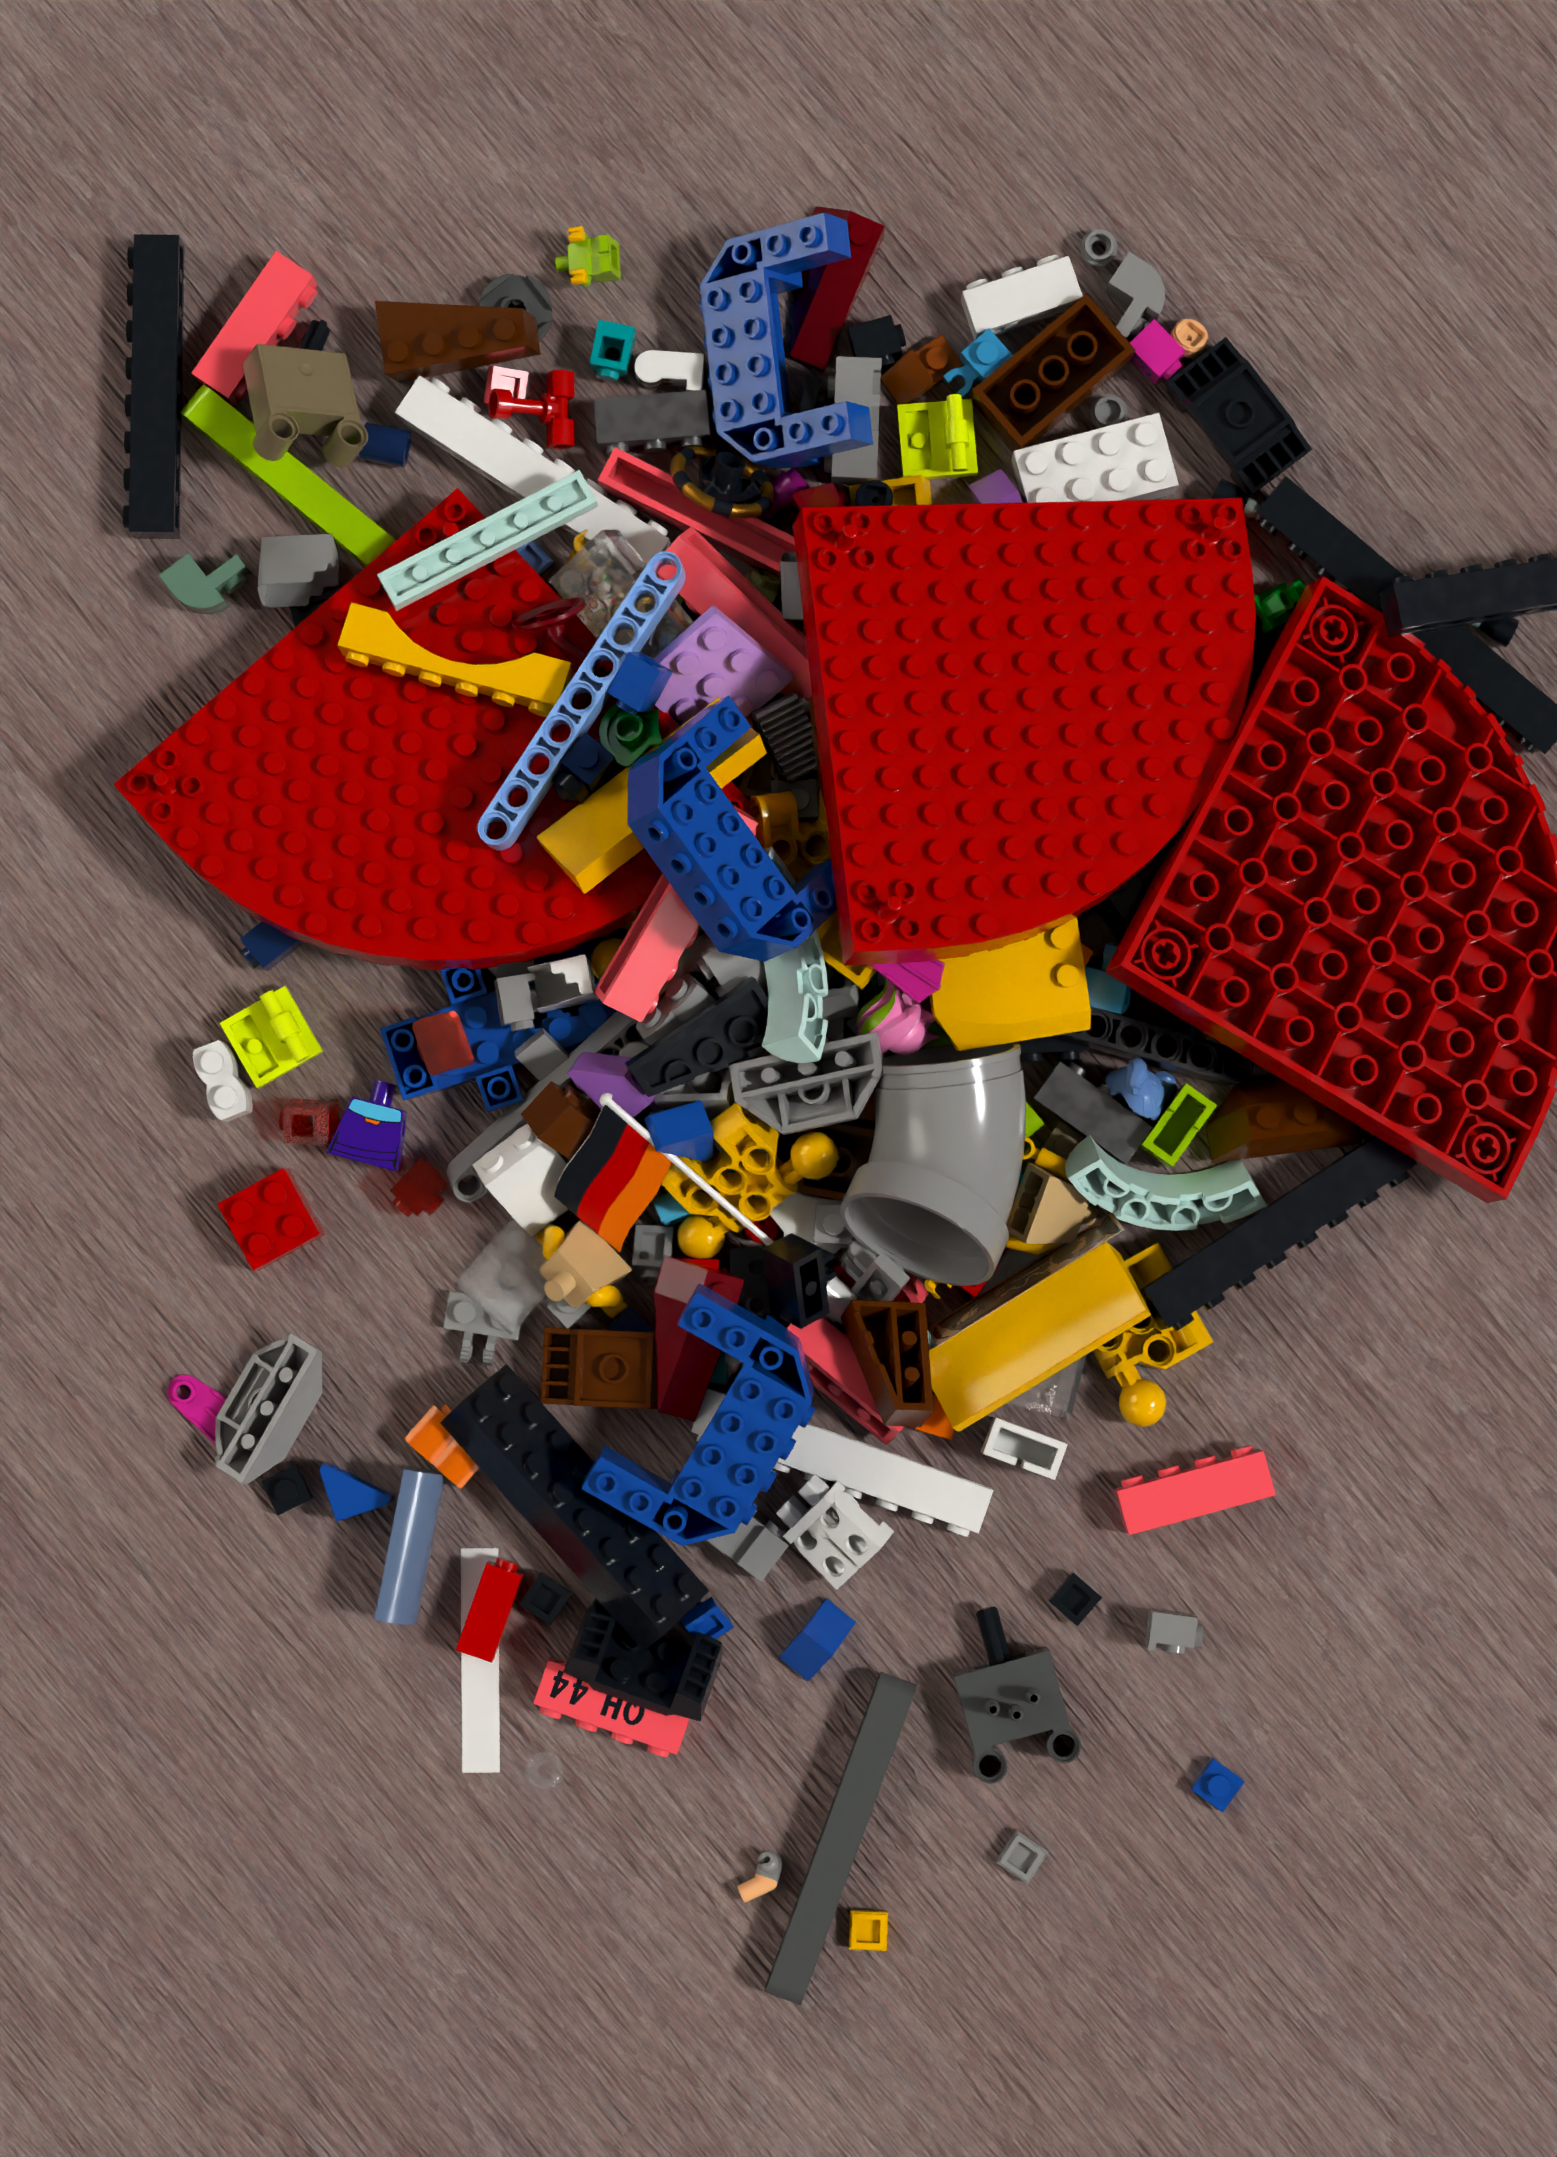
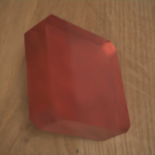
(442, 1043)

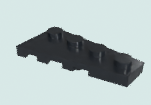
(706, 1042)

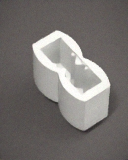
(225, 1092)

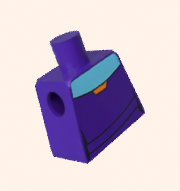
(372, 1130)

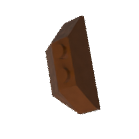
(1274, 1119)

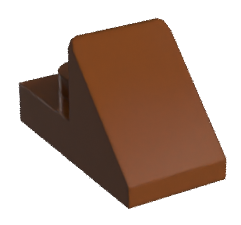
(920, 370)

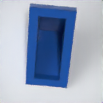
(682, 1131)
(351, 1494)
(817, 1640)

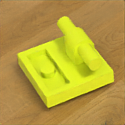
(938, 438)
(271, 1037)

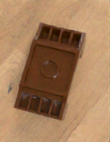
(599, 1368)

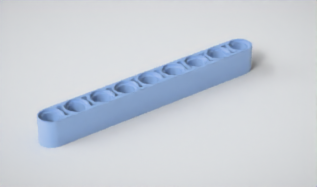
(582, 682)

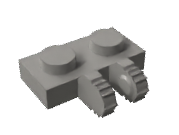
(875, 1277)
(467, 1316)

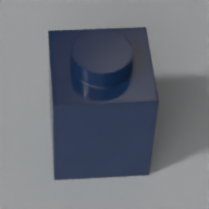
(590, 763)
(267, 946)

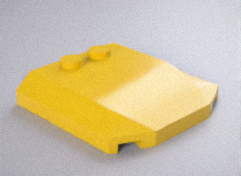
(1015, 991)

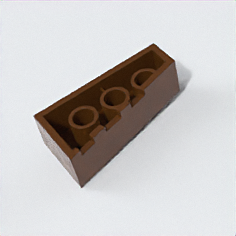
(451, 338)

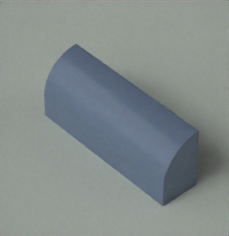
(410, 1546)

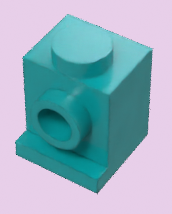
(612, 337)

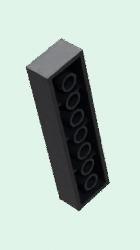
(543, 1476)

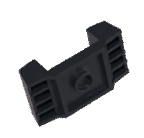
(1238, 416)
(662, 1678)

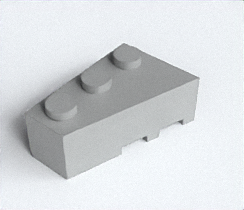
(856, 382)

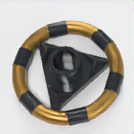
(722, 482)

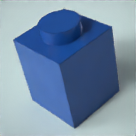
(639, 683)

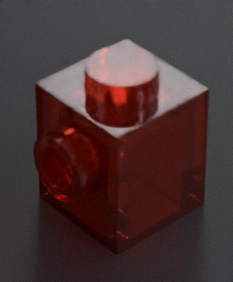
(420, 1190)

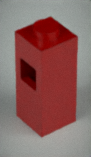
(490, 1609)

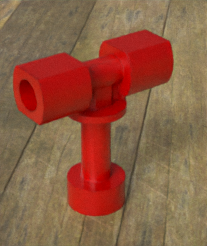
(550, 408)

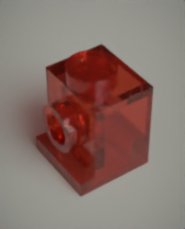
(301, 1131)

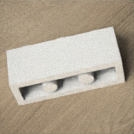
(1021, 296)

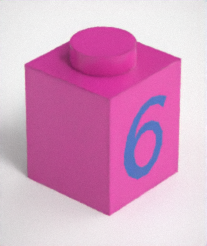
(1157, 353)

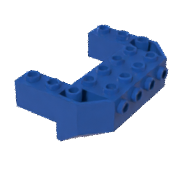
(748, 346)
(711, 850)
(738, 1445)

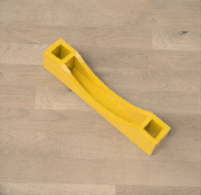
(528, 681)

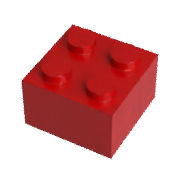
(271, 1219)

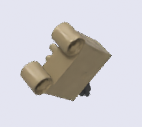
(304, 394)

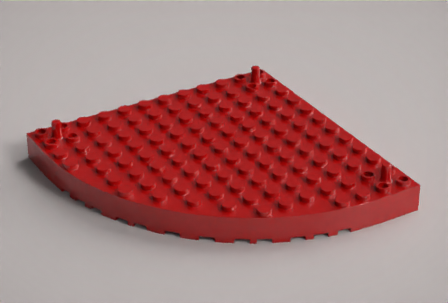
(1014, 704)
(358, 794)
(1369, 900)

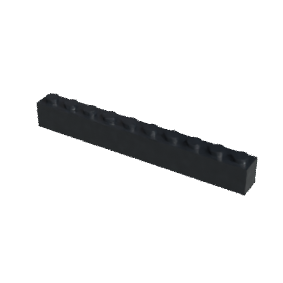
(1366, 574)

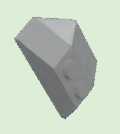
(813, 1093)
(267, 1408)

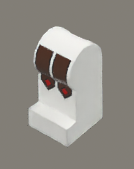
(670, 368)

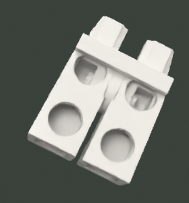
(832, 1531)

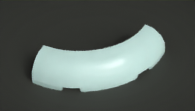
(795, 996)
(1162, 1199)

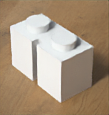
(1038, 1451)

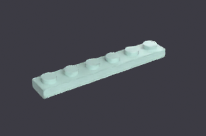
(487, 540)

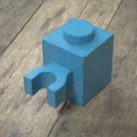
(979, 361)
(1104, 990)

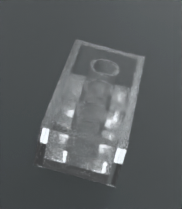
(603, 577)

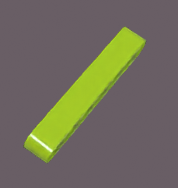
(287, 478)

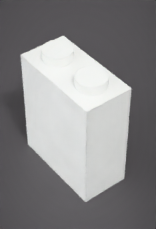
(524, 1178)

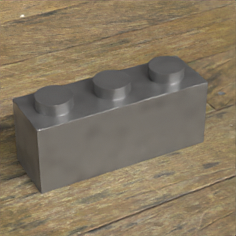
(652, 421)
(1092, 1111)

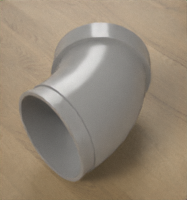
(942, 1162)

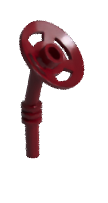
(551, 622)

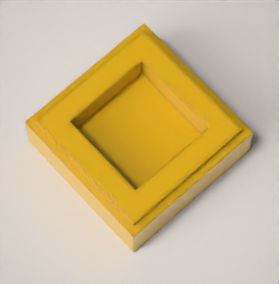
(868, 1930)

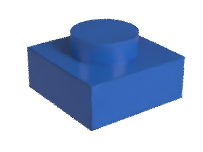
(707, 1619)
(1217, 1784)

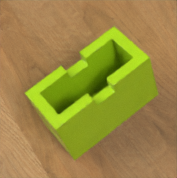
(1177, 1125)

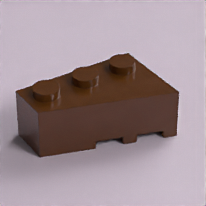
(561, 1118)
(894, 1357)

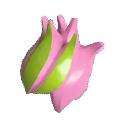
(897, 1020)

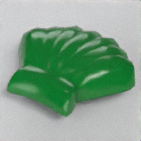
(628, 734)

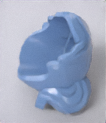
(1142, 1089)

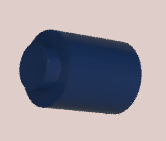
(386, 445)

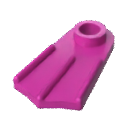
(914, 978)
(201, 1406)

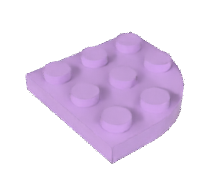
(718, 661)

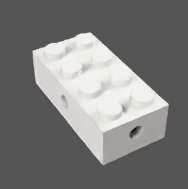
(1099, 465)

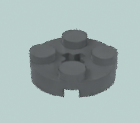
(521, 291)

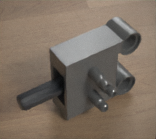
(1011, 1699)

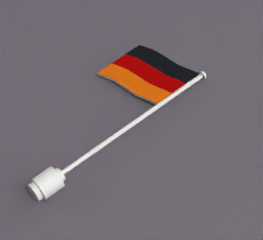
(621, 1173)

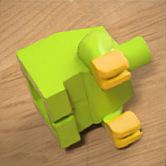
(590, 258)

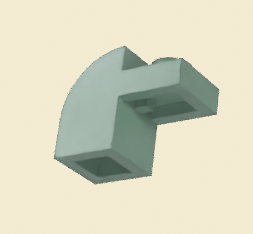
(204, 592)

